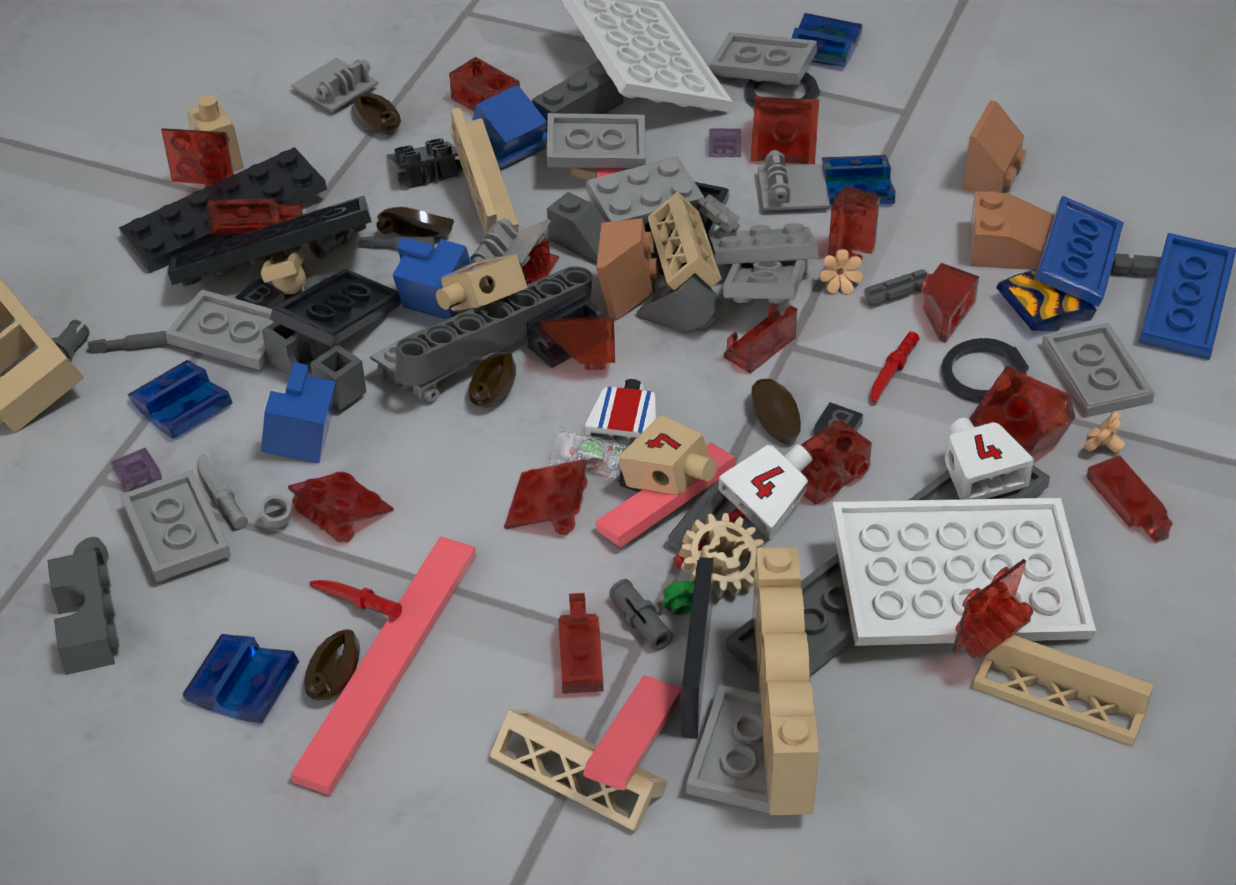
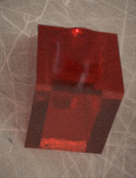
(948, 298)
(585, 339)

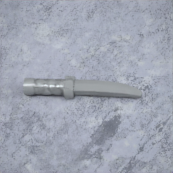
(221, 495)

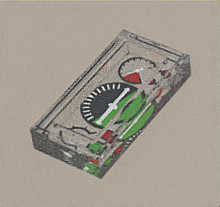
(599, 452)

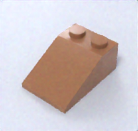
(1007, 231)

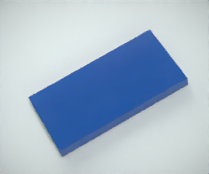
(1079, 251)
(1188, 296)

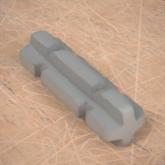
(719, 213)

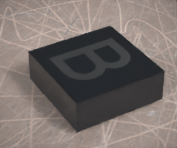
(262, 294)
(835, 412)

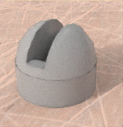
(272, 508)

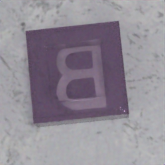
(724, 142)
(136, 470)

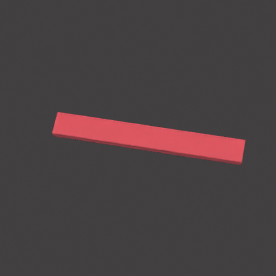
(382, 667)

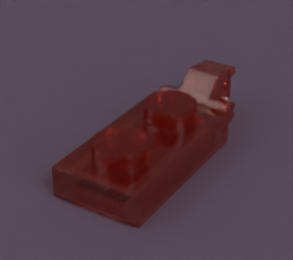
(247, 214)
(1130, 497)
(580, 648)

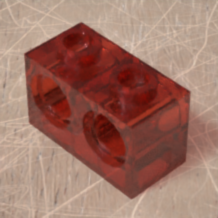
(477, 82)
(837, 458)

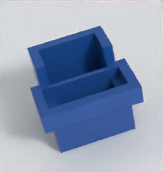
(512, 126)
(421, 272)
(300, 419)

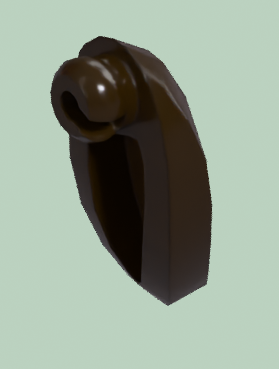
(376, 113)
(413, 223)
(492, 379)
(776, 410)
(332, 665)

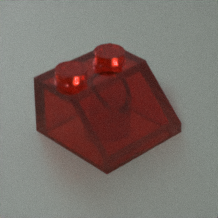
(785, 126)
(1027, 410)

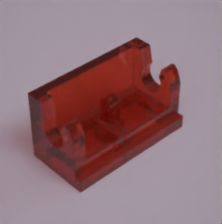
(853, 222)
(763, 340)

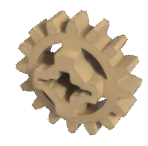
(723, 541)

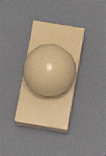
(285, 271)

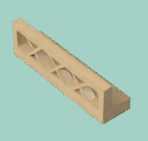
(481, 171)
(689, 236)
(1066, 680)
(571, 749)

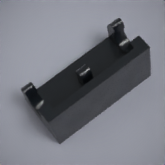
(542, 343)

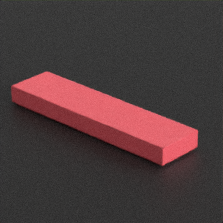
(650, 507)
(632, 733)

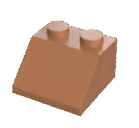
(993, 152)
(625, 265)

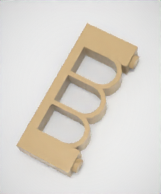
(37, 378)
(784, 682)

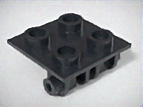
(434, 152)

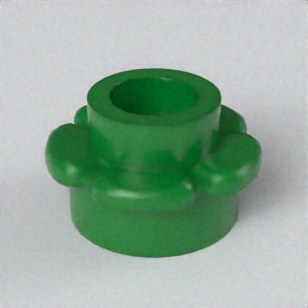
(678, 597)

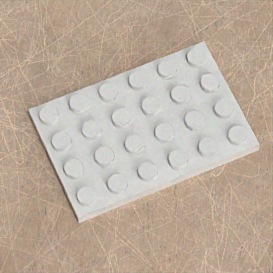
(647, 52)
(919, 559)

